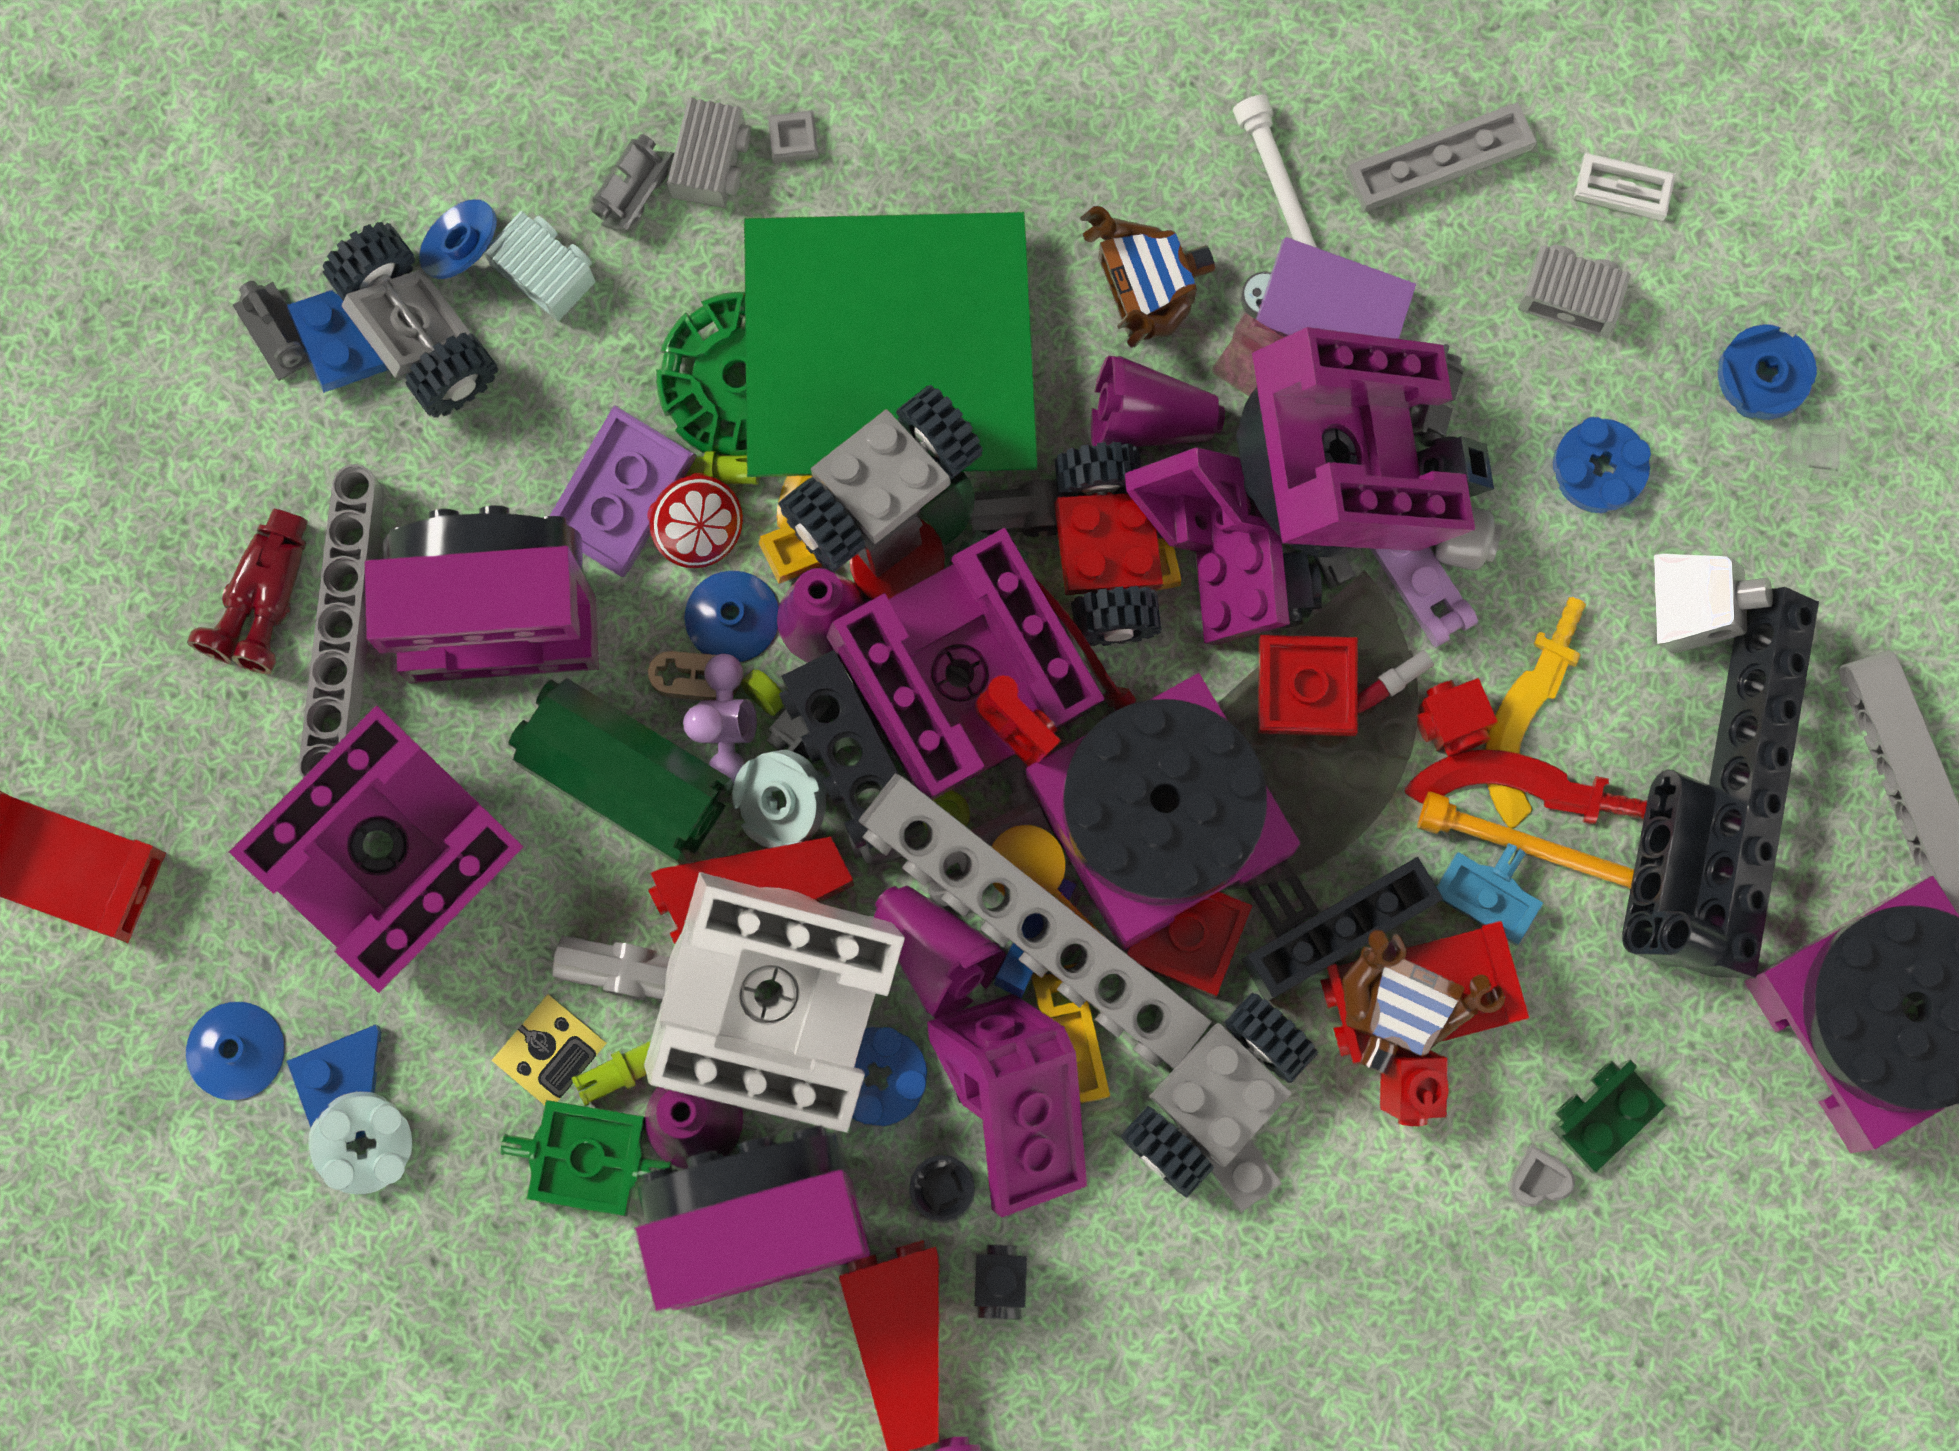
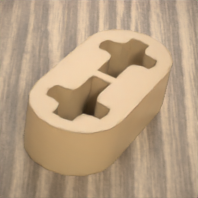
(682, 687)

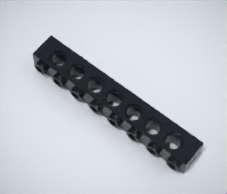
(1753, 774)

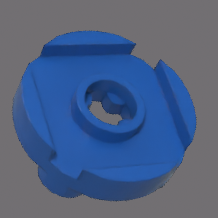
(1777, 349)
(1598, 438)
(906, 1083)

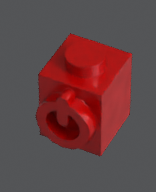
(1456, 716)
(1415, 1088)

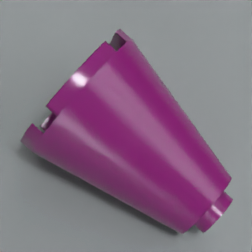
(1151, 407)
(810, 609)
(939, 951)
(709, 1127)

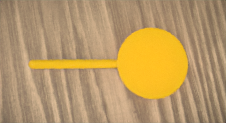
(1038, 857)

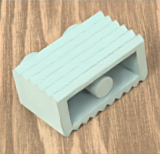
(540, 264)

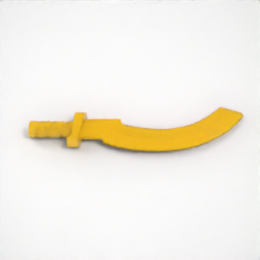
(1524, 701)

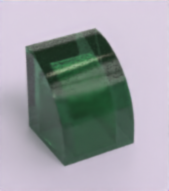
(951, 509)

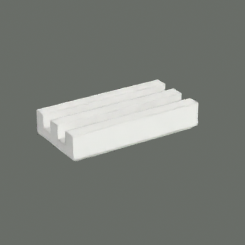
(1620, 202)

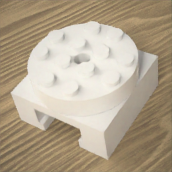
(780, 1052)

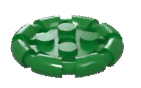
(708, 380)

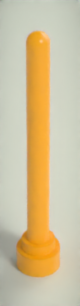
(1441, 815)

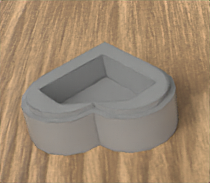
(1540, 1178)

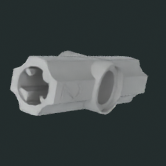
(614, 968)

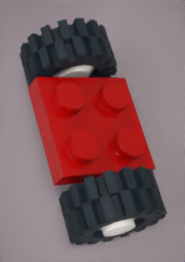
(1106, 546)

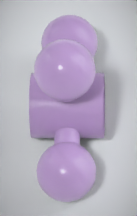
(723, 719)

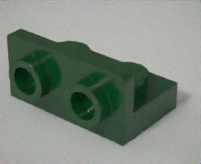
(1607, 1115)

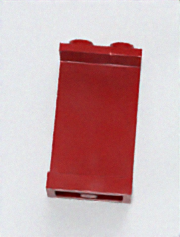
(74, 869)
(1456, 959)

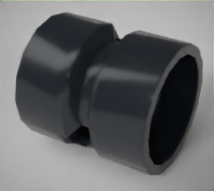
(942, 1189)

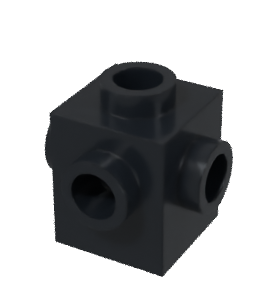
(1459, 456)

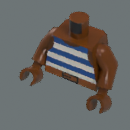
(1147, 273)
(1405, 1003)

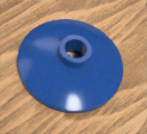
(457, 239)
(747, 633)
(258, 1054)

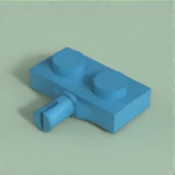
(1490, 893)

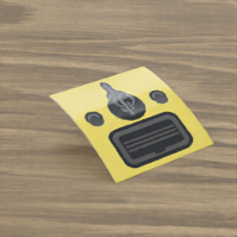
(548, 1051)

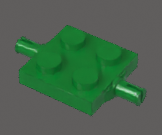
(584, 1157)

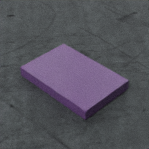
(1332, 294)
(617, 485)

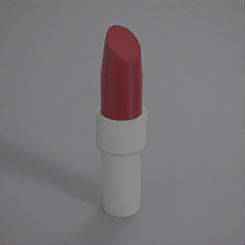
(1394, 680)

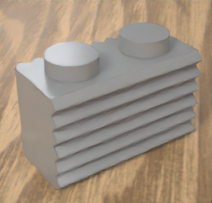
(708, 153)
(1575, 290)

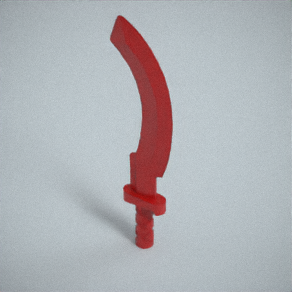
(1114, 696)
(1525, 775)

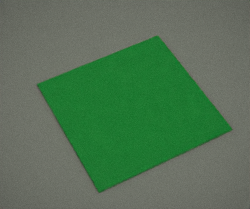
(873, 312)

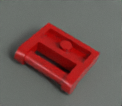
(1023, 731)

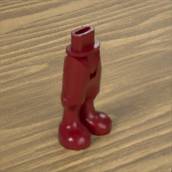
(261, 584)

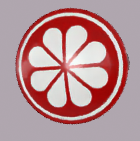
(695, 521)

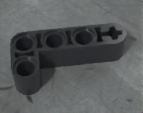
(1669, 875)

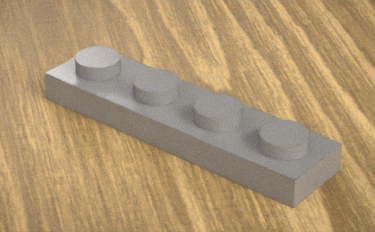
(1440, 157)

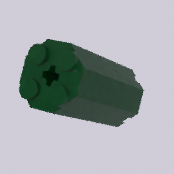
(620, 770)

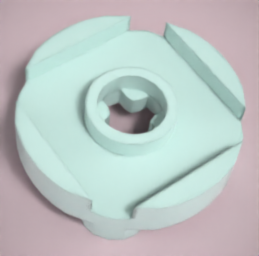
(803, 793)
(380, 1164)

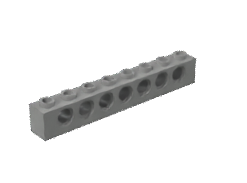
(1176, 1022)

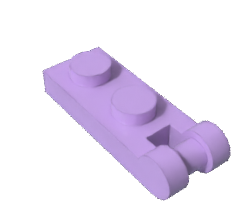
(1424, 585)

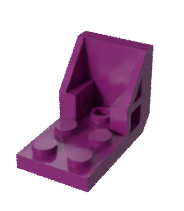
(1203, 507)
(1023, 1083)

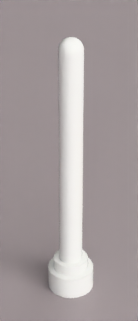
(1255, 117)

